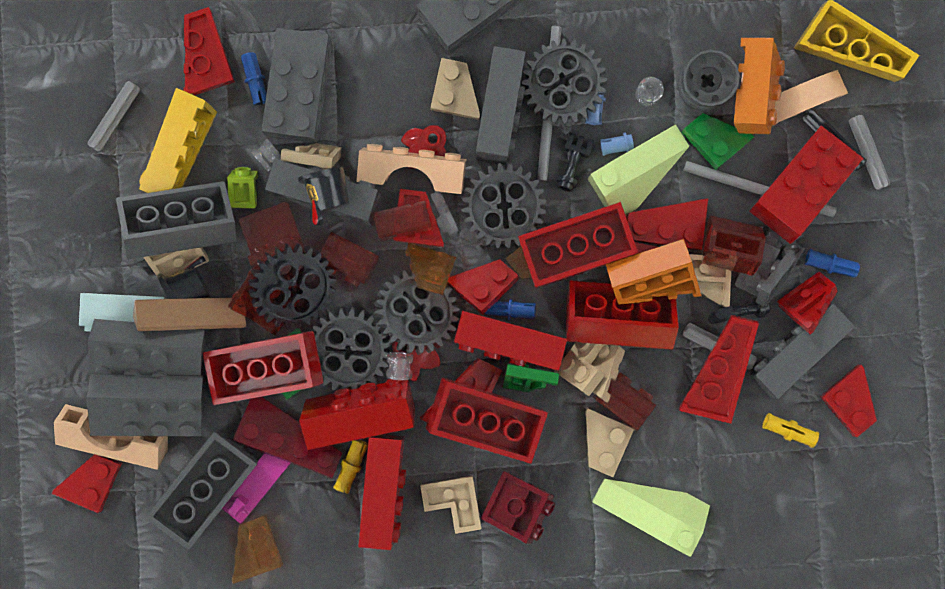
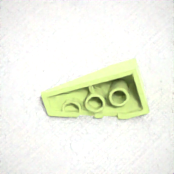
(639, 171)
(662, 513)

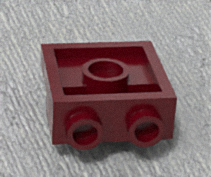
(519, 508)

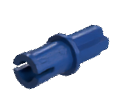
(254, 77)
(832, 263)
(513, 310)

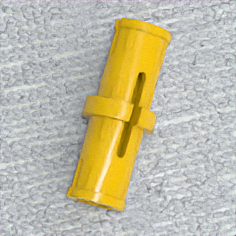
(790, 430)
(351, 466)

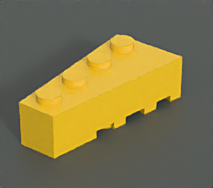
(853, 42)
(178, 142)

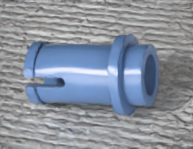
(596, 118)
(617, 144)

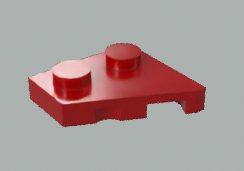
(429, 238)
(484, 284)
(809, 301)
(852, 401)
(90, 483)

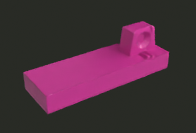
(255, 487)

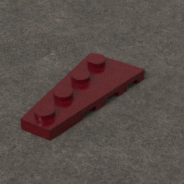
(281, 436)

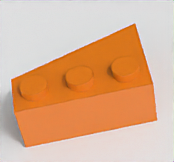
(758, 86)
(654, 274)

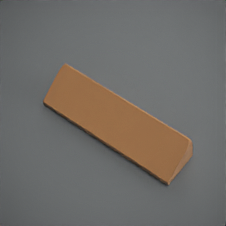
(185, 314)

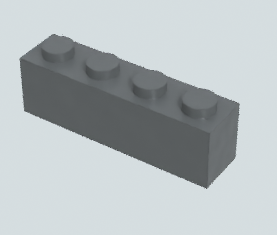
(800, 353)

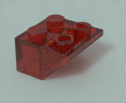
(733, 245)

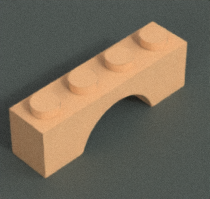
(444, 172)
(73, 432)

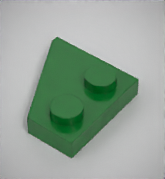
(715, 139)
(528, 379)

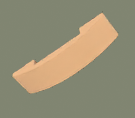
(809, 95)

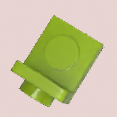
(242, 188)

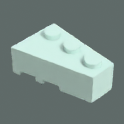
(107, 308)

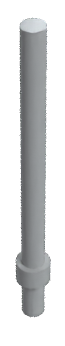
(546, 133)
(739, 182)

